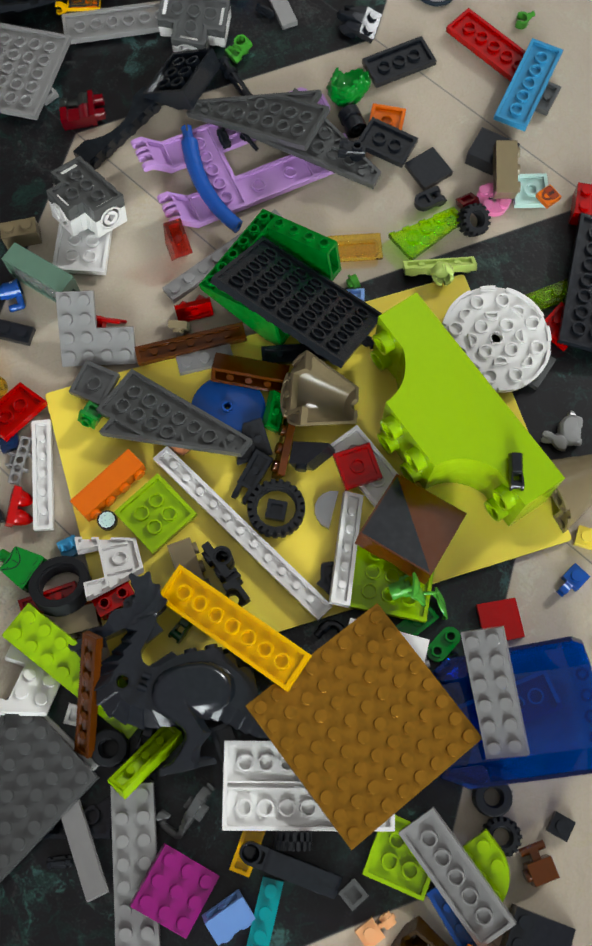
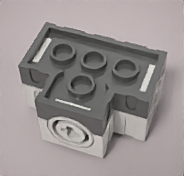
(194, 23)
(85, 199)

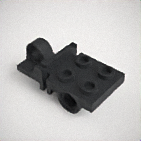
(226, 571)

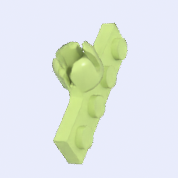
(440, 269)

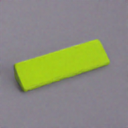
(145, 760)

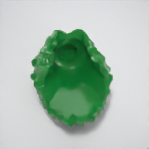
(348, 87)

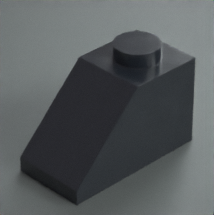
(309, 455)

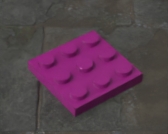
(174, 890)

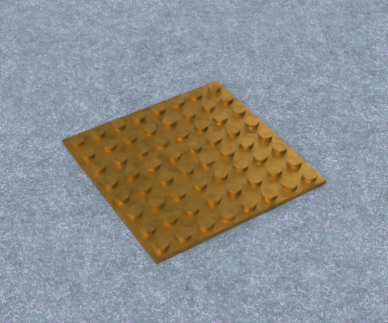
(364, 725)

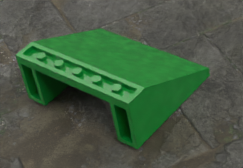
(306, 245)

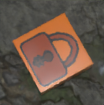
(548, 196)

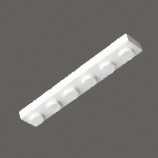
(42, 475)
(346, 549)

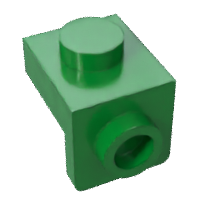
(88, 416)

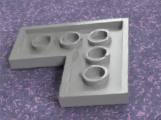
(83, 340)

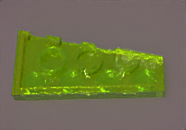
(421, 236)

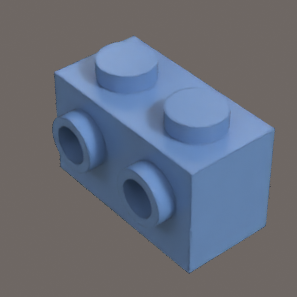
(228, 917)

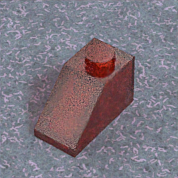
(176, 239)

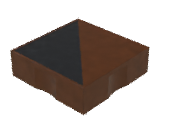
(410, 528)

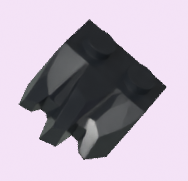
(359, 22)

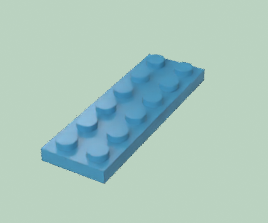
(528, 84)

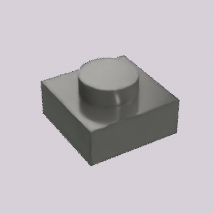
(353, 894)

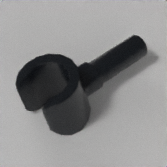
(245, 137)

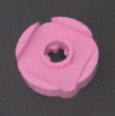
(495, 208)

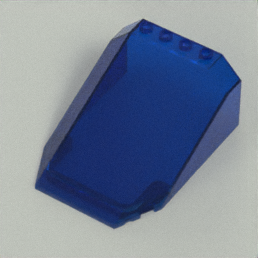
(556, 711)

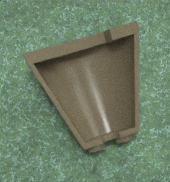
(317, 394)
(575, 492)

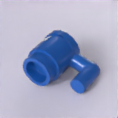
(10, 291)

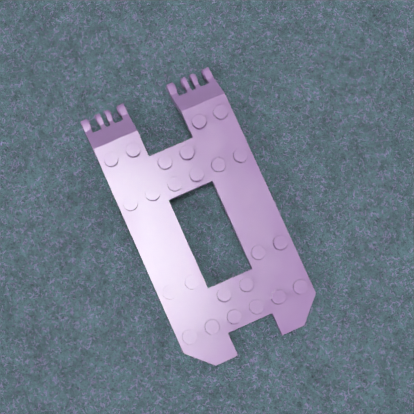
(235, 191)

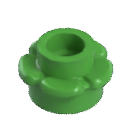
(353, 282)

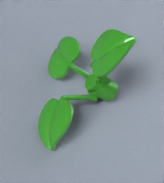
(403, 588)

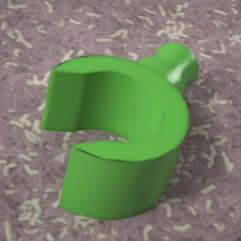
(523, 16)

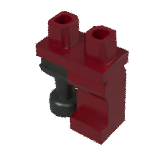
(84, 112)

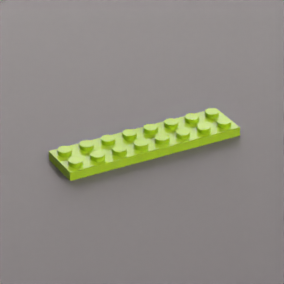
(48, 648)

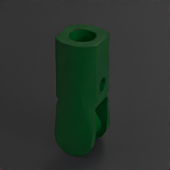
(176, 634)

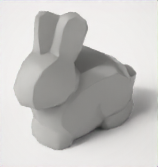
(567, 432)

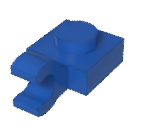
(574, 579)

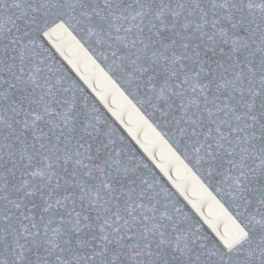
(243, 533)

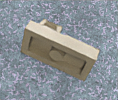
(179, 327)

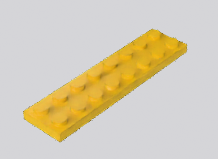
(235, 628)

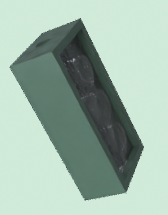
(38, 272)

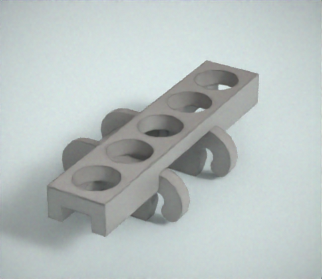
(14, 465)

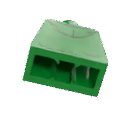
(20, 565)

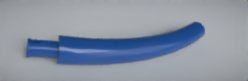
(202, 184)

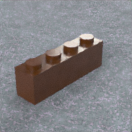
(248, 372)

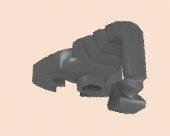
(195, 809)

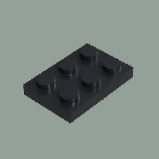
(388, 142)

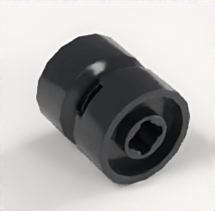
(352, 121)

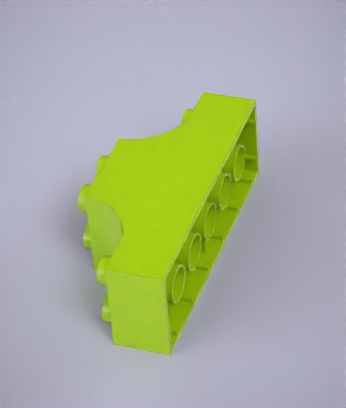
(451, 419)

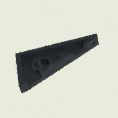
(98, 820)

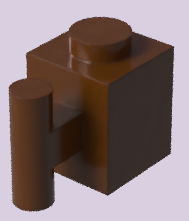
(540, 868)

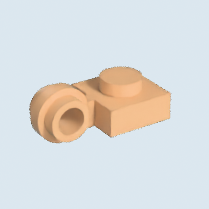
(371, 933)

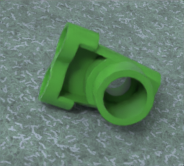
(239, 48)

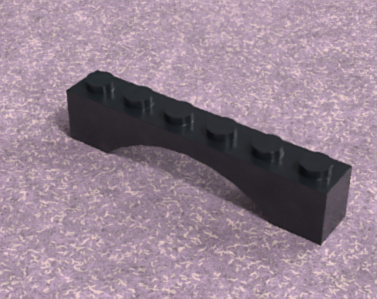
(97, 150)

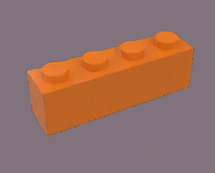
(108, 485)

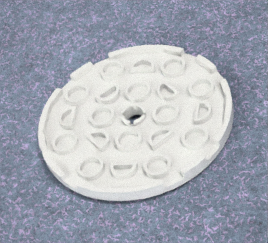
(517, 322)

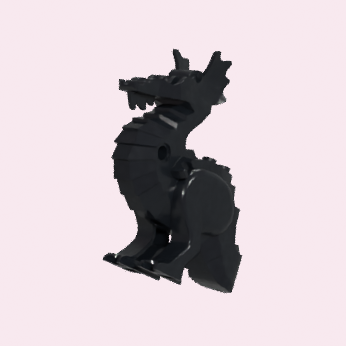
(175, 688)

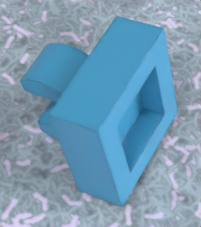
(67, 546)

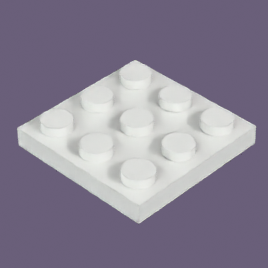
(82, 252)

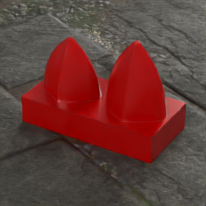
(195, 309)
(17, 516)

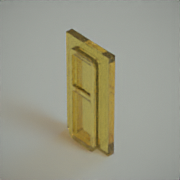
(359, 247)

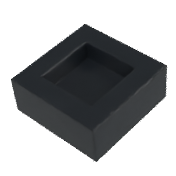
(276, 510)
(560, 826)

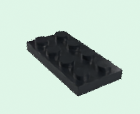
(399, 61)

